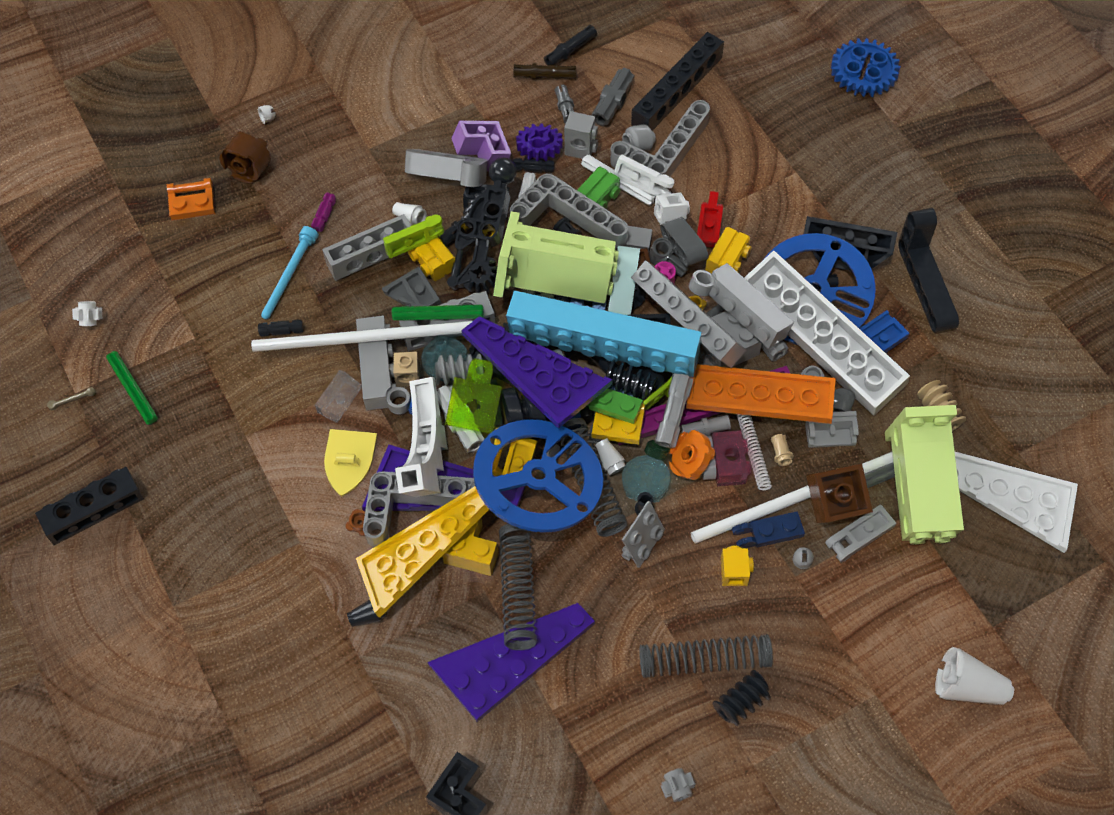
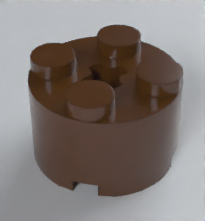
(245, 157)

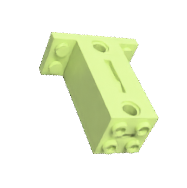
(555, 262)
(926, 474)

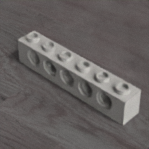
(688, 314)

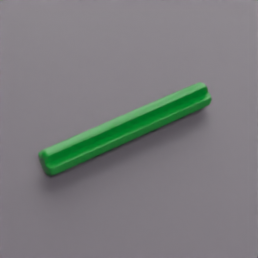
(437, 312)
(132, 387)

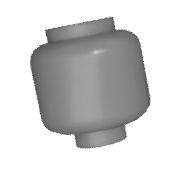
(640, 137)

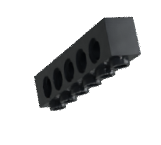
(678, 82)

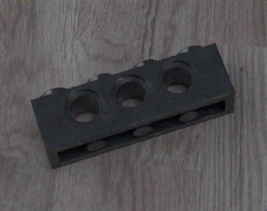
(81, 517)

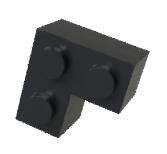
(451, 791)

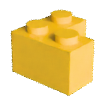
(473, 552)

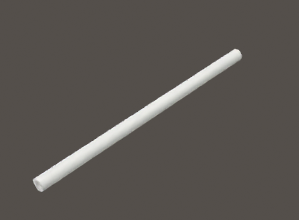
(358, 336)
(772, 505)

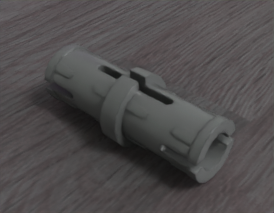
(565, 103)

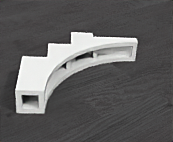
(419, 473)

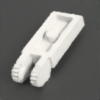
(642, 177)

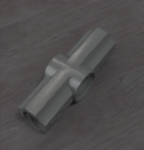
(613, 96)

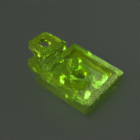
(474, 387)

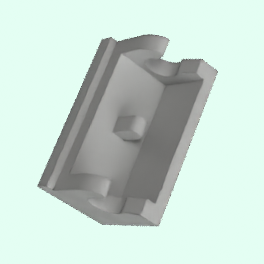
(839, 433)

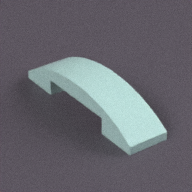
(623, 285)

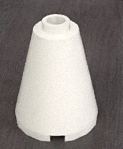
(971, 680)

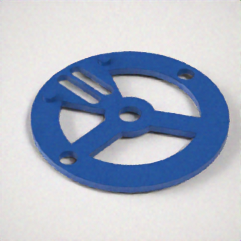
(849, 254)
(490, 487)

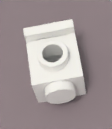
(670, 207)

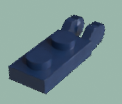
(770, 530)

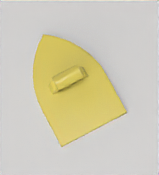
(348, 458)

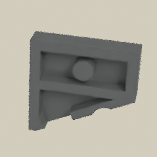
(412, 290)

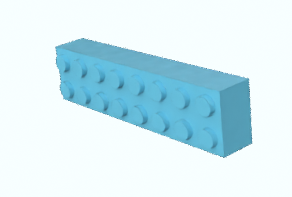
(604, 334)

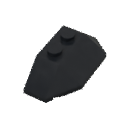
(873, 243)

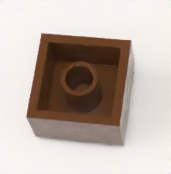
(839, 493)

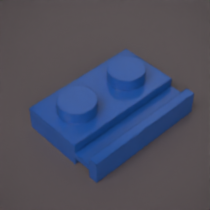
(885, 331)

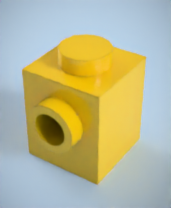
(736, 566)

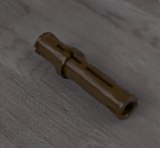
(544, 71)

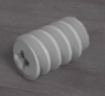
(454, 368)

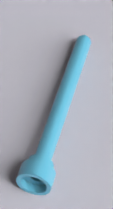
(307, 237)

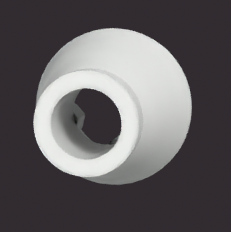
(413, 213)
(610, 457)

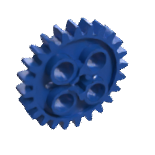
(850, 62)

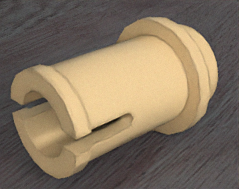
(783, 454)

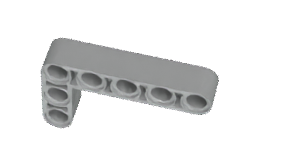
(674, 147)
(578, 208)
(390, 494)

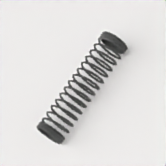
(606, 522)
(517, 540)
(764, 646)

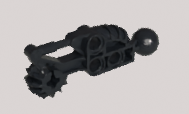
(478, 217)

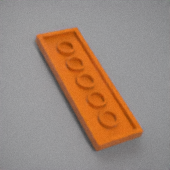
(762, 393)

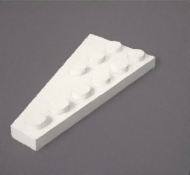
(1023, 497)

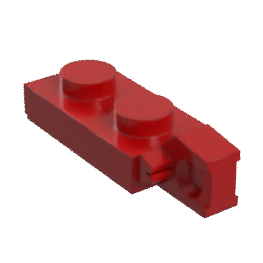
(710, 220)

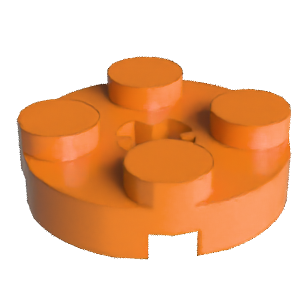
(701, 455)

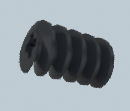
(631, 382)
(742, 697)

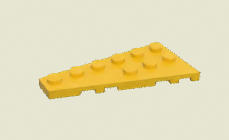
(408, 555)

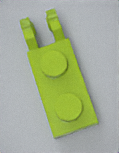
(413, 236)

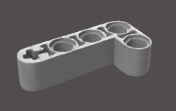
(466, 169)

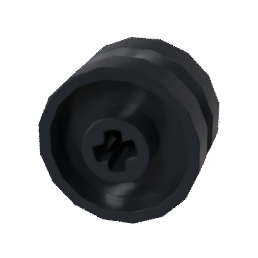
(519, 409)

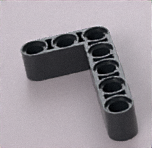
(924, 271)

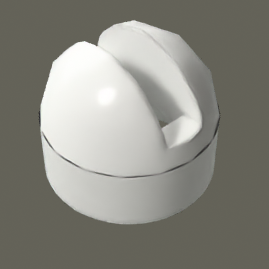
(265, 113)

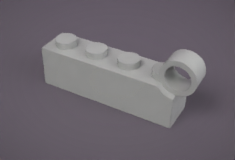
(743, 303)
(377, 370)

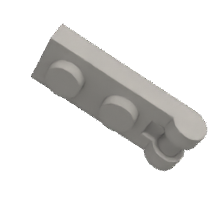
(861, 533)

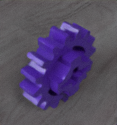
(537, 142)

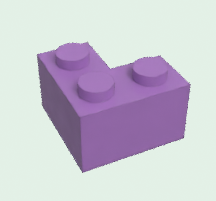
(481, 139)

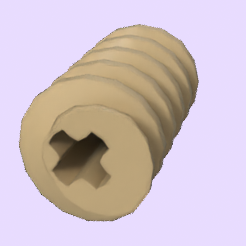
(934, 395)

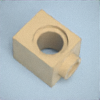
(406, 368)

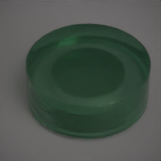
(656, 451)

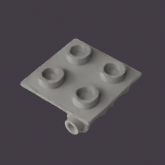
(642, 535)

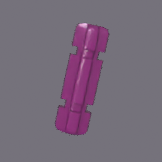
(323, 212)

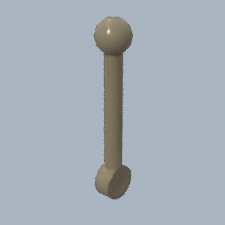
(52, 405)

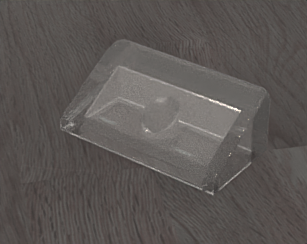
(338, 396)

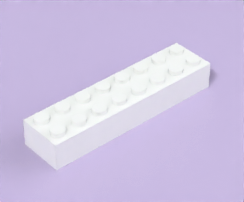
(830, 335)

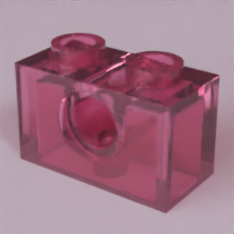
(729, 471)

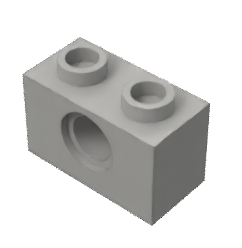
(580, 135)

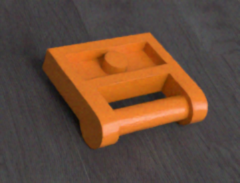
(191, 205)

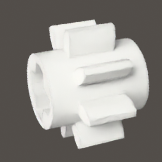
(87, 313)

